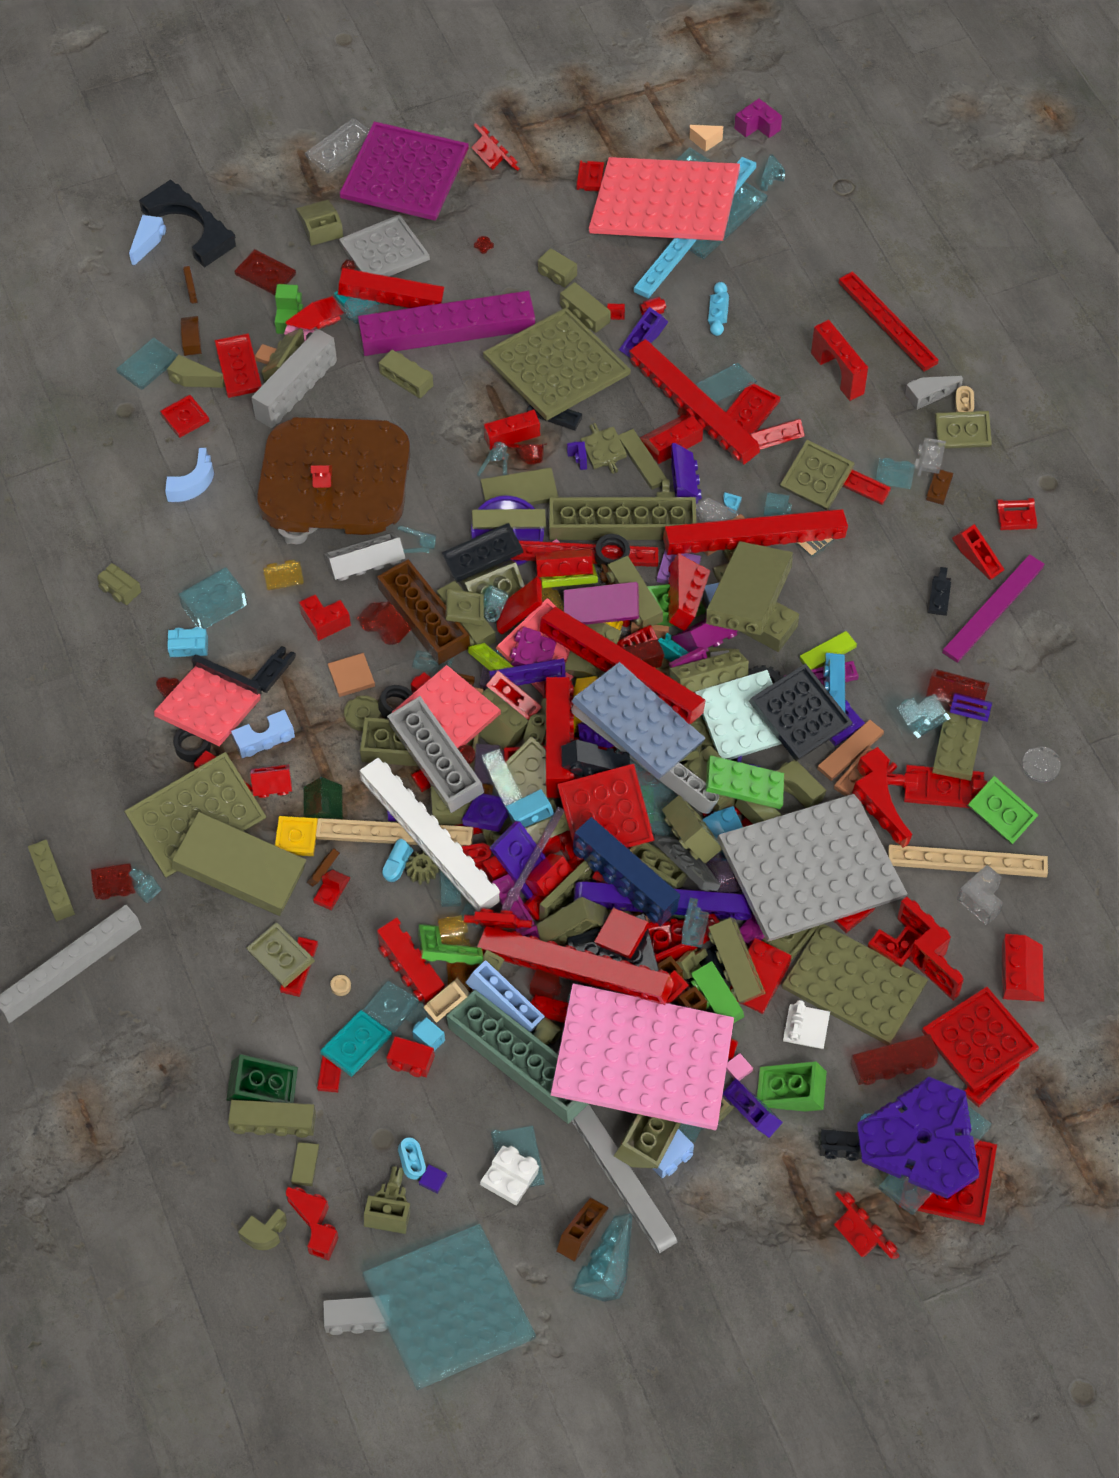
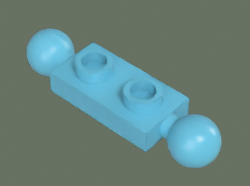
(718, 308)

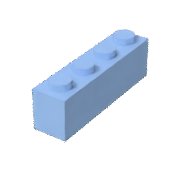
(504, 996)

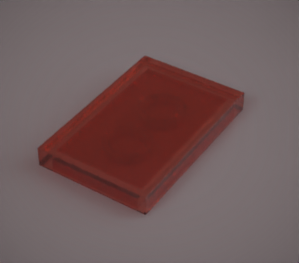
(264, 271)

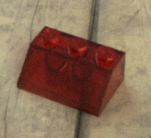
(947, 684)

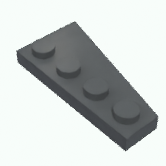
(695, 869)

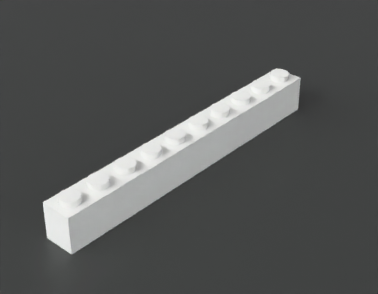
(429, 835)

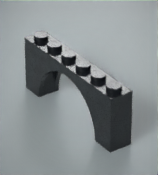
(173, 200)

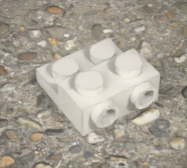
(510, 1174)

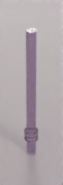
(514, 892)

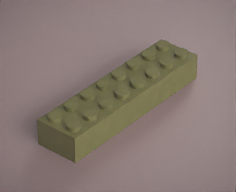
(626, 516)

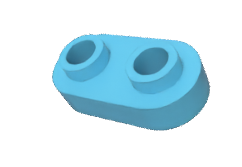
(413, 1159)

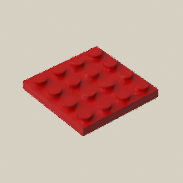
(611, 800)
(980, 1039)
(971, 1201)

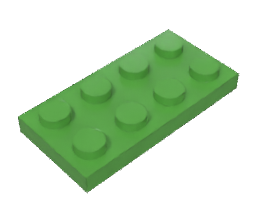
(745, 782)

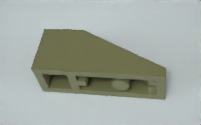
(192, 374)

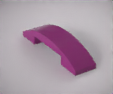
(504, 885)

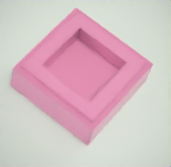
(738, 1067)

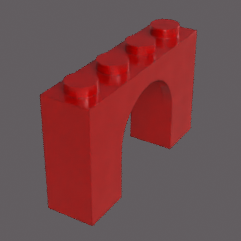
(830, 344)

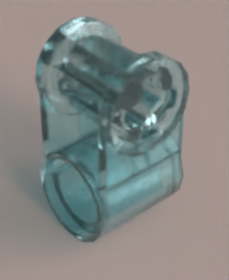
(494, 602)

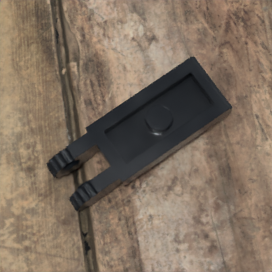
(273, 669)

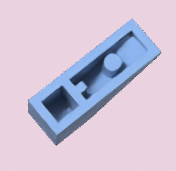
(147, 237)

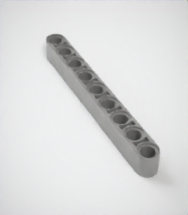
(677, 779)
(624, 1180)

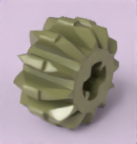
(415, 869)

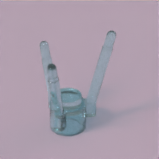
(497, 453)
(427, 540)

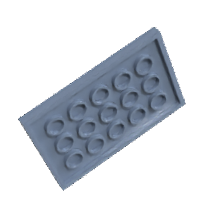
(638, 720)

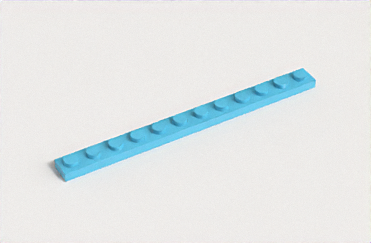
(679, 246)

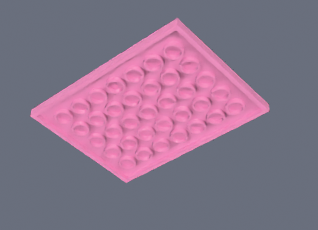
(643, 1057)

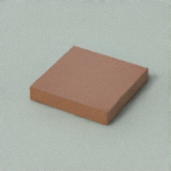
(351, 675)

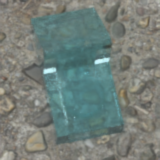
(772, 171)

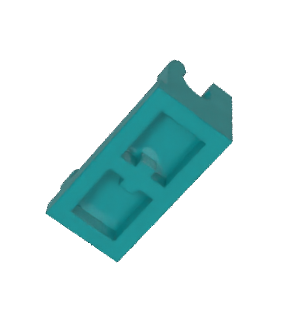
(671, 650)

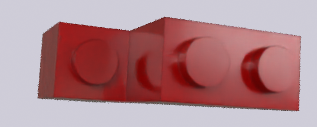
(313, 1211)

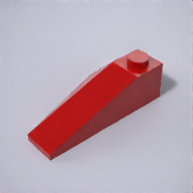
(668, 938)

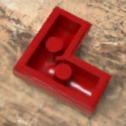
(894, 949)

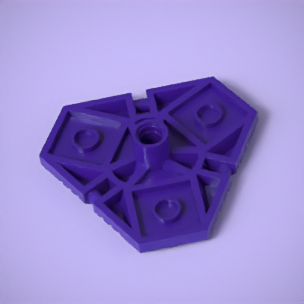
(930, 1114)

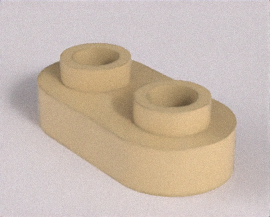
(964, 399)

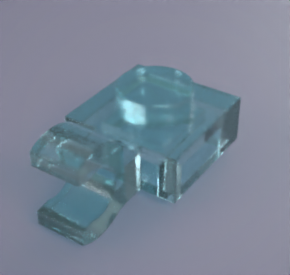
(146, 886)

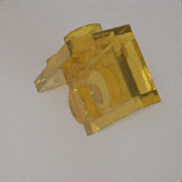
(283, 575)

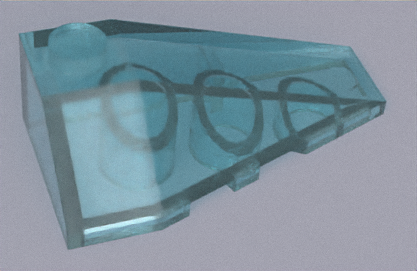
(607, 1270)

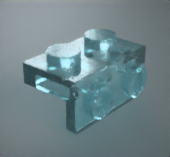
(895, 473)

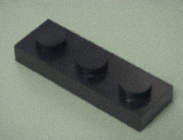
(568, 418)

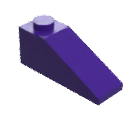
(647, 328)
(752, 1108)

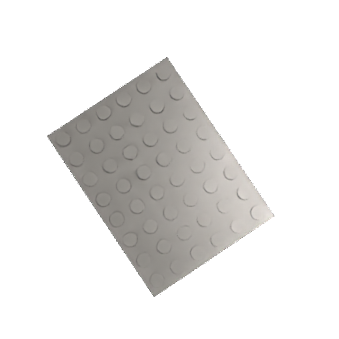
(811, 867)

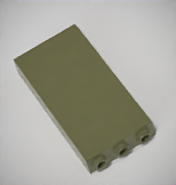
(749, 588)
(238, 863)

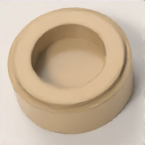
(340, 985)

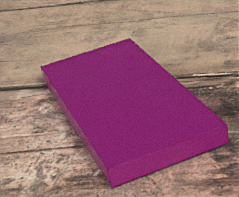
(603, 603)

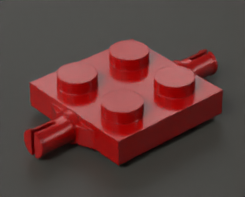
(503, 920)

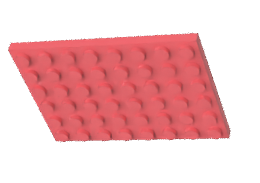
(665, 198)

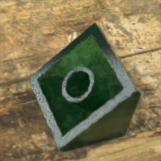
(323, 799)

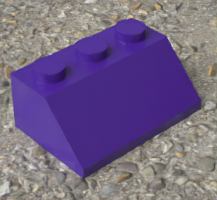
(683, 473)

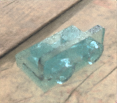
(694, 925)

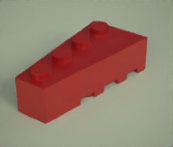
(408, 962)

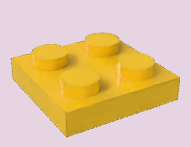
(297, 835)

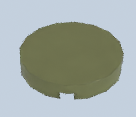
(358, 709)

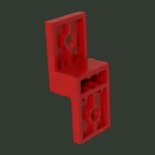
(930, 948)

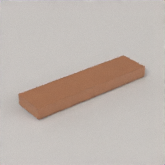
(850, 750)

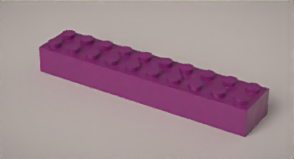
(446, 323)

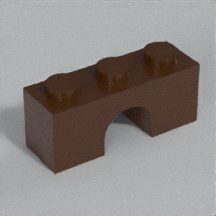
(689, 997)

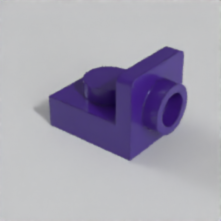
(579, 451)

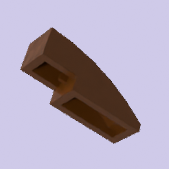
(191, 335)

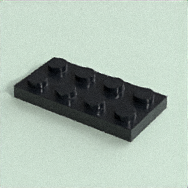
(482, 552)

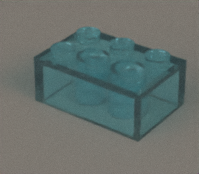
(213, 599)

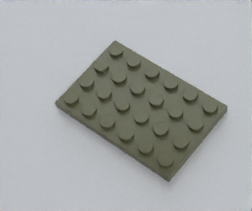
(211, 790)
(855, 984)

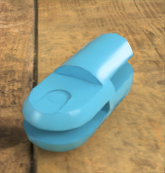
(397, 860)

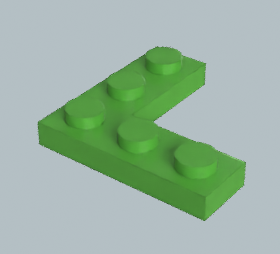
(434, 950)

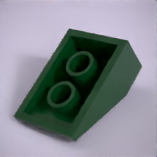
(261, 1080)

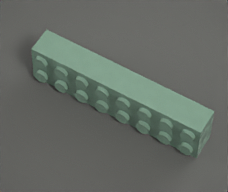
(511, 1050)

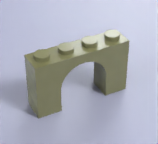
(796, 782)

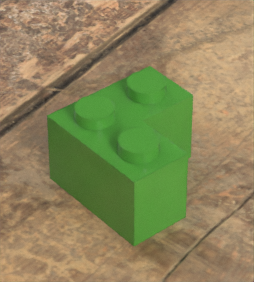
(288, 304)

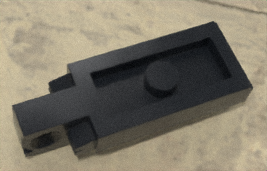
(940, 593)

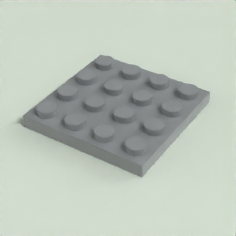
(385, 248)

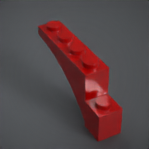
(875, 796)

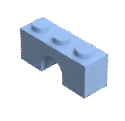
(250, 742)

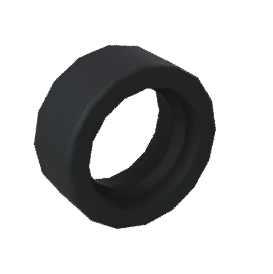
(610, 539)
(392, 691)
(189, 756)

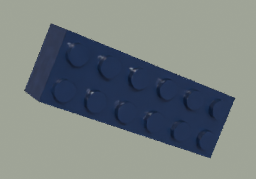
(625, 872)

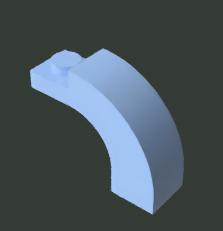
(194, 483)

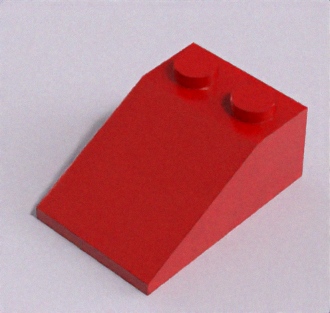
(771, 967)

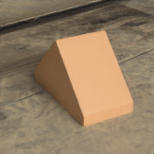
(706, 136)

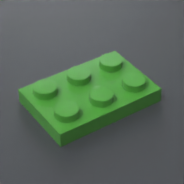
(1002, 810)

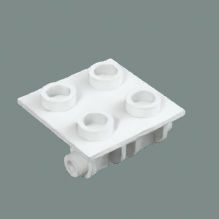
(806, 1025)

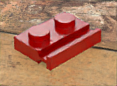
(590, 175)

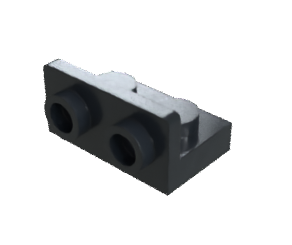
(840, 1145)

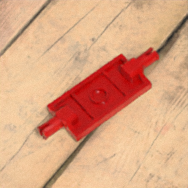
(930, 788)

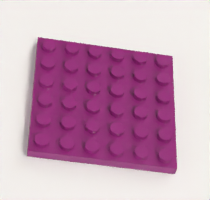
(404, 170)

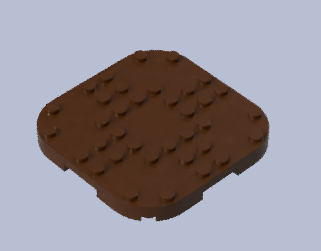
(366, 482)

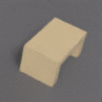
(446, 1000)

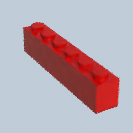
(388, 289)

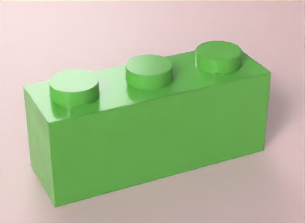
(716, 992)

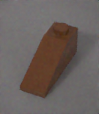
(581, 1229)

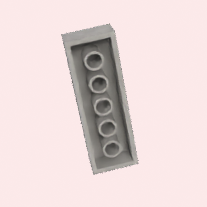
(294, 378)
(435, 754)

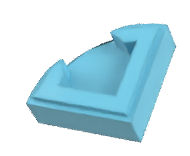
(732, 501)

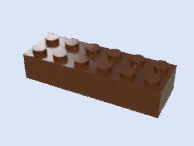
(423, 611)

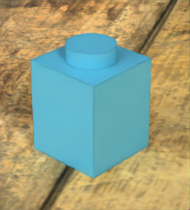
(428, 1034)

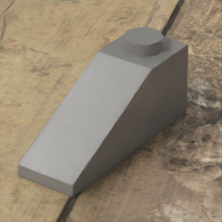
(930, 389)

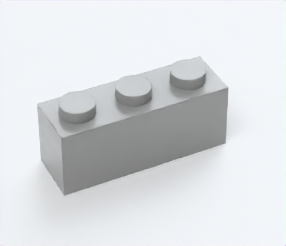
(352, 1316)

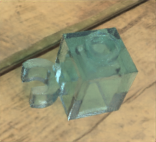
(777, 505)

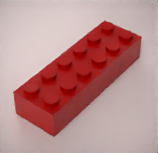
(558, 731)

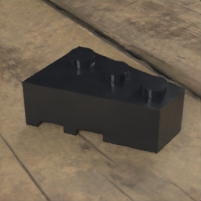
(587, 759)

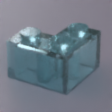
(923, 716)

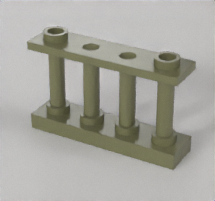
(534, 830)

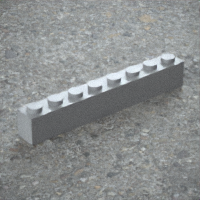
(68, 963)

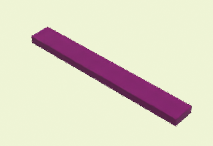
(993, 608)

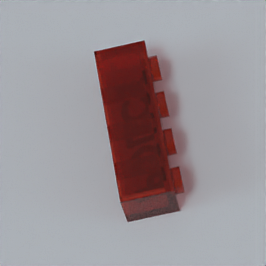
(894, 1060)

